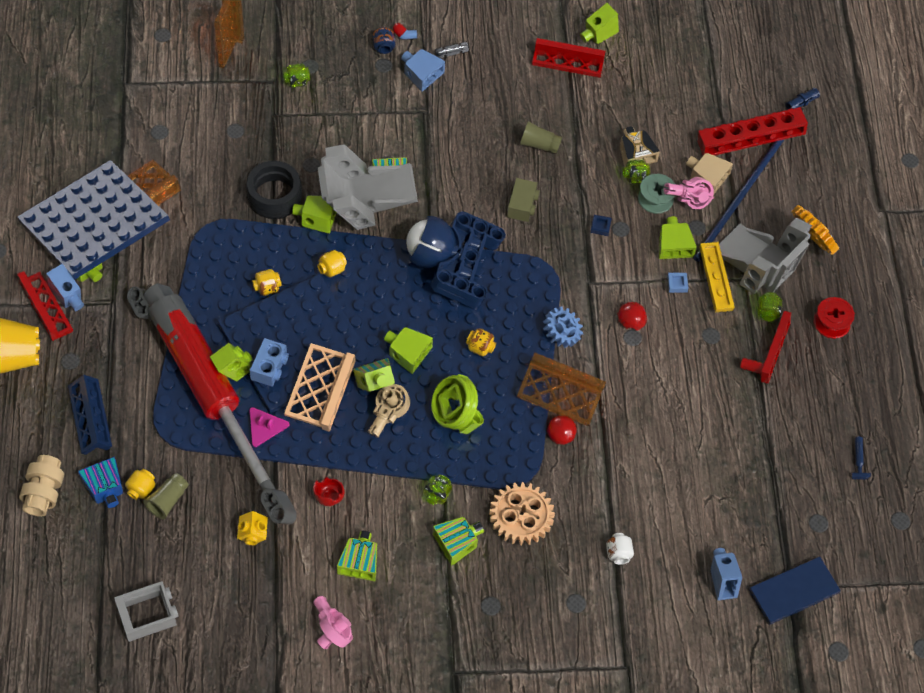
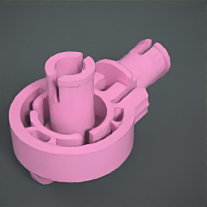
(691, 193)
(333, 624)

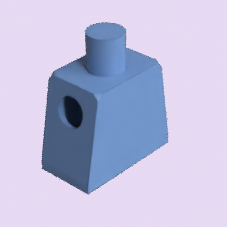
(423, 68)
(64, 287)
(725, 574)

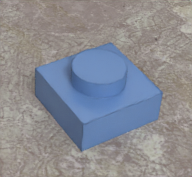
(677, 282)

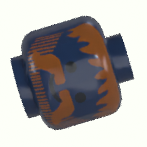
(383, 40)

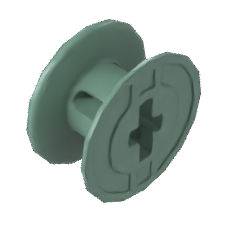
(652, 196)

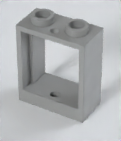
(141, 595)

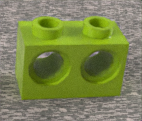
(232, 361)

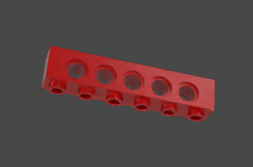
(752, 132)

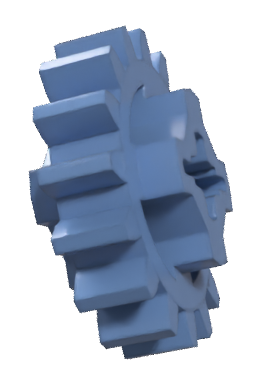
(563, 327)

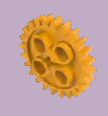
(818, 231)

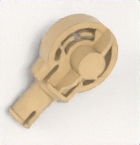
(390, 410)

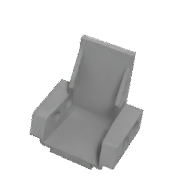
(359, 194)
(761, 259)

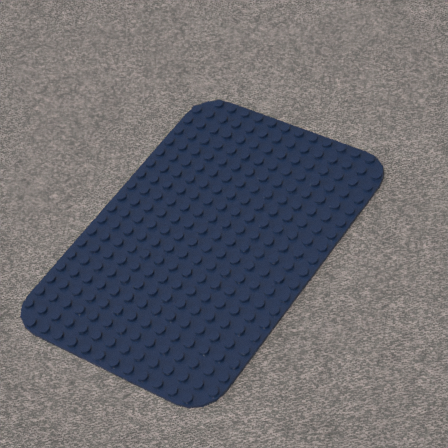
(378, 295)

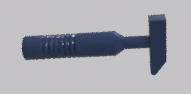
(859, 460)

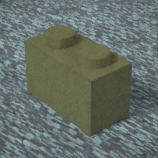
(522, 200)

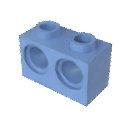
(266, 362)

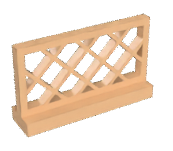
(337, 387)

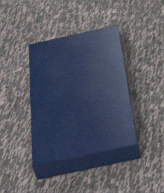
(794, 590)

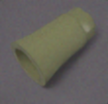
(540, 138)
(166, 496)

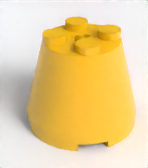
(18, 345)

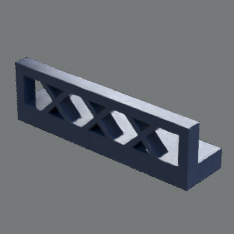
(92, 411)

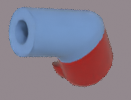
(403, 33)

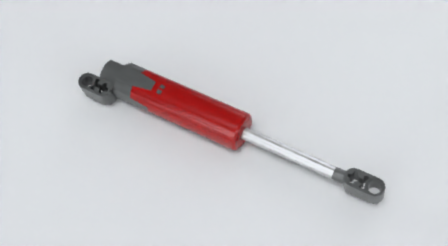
(207, 384)

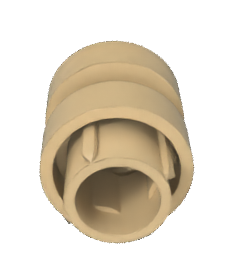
(40, 491)

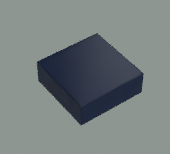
(601, 225)

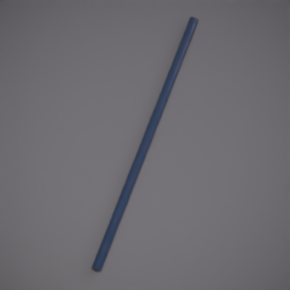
(742, 193)

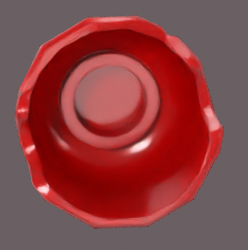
(632, 315)
(561, 430)
(328, 492)

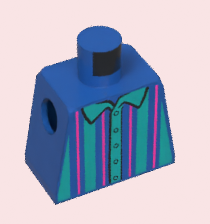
(103, 482)

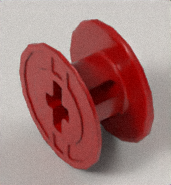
(834, 317)

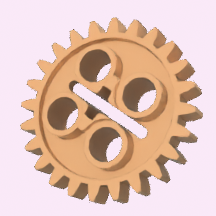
(516, 529)

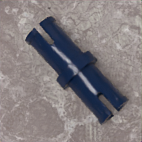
(803, 99)

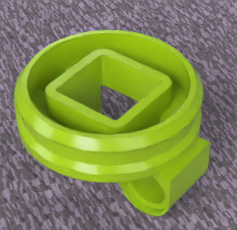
(466, 416)

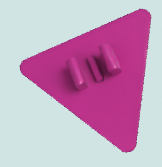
(265, 426)

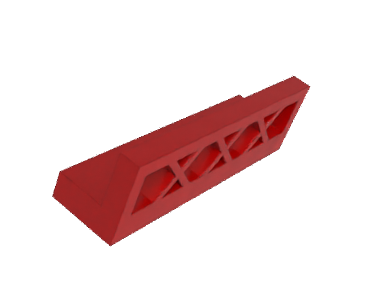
(569, 54)
(41, 308)

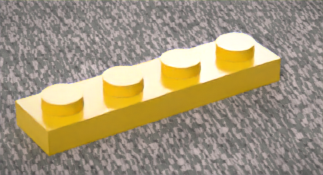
(716, 277)

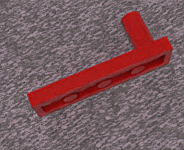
(766, 369)

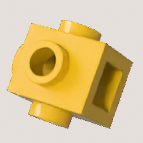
(252, 528)

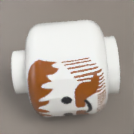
(620, 548)

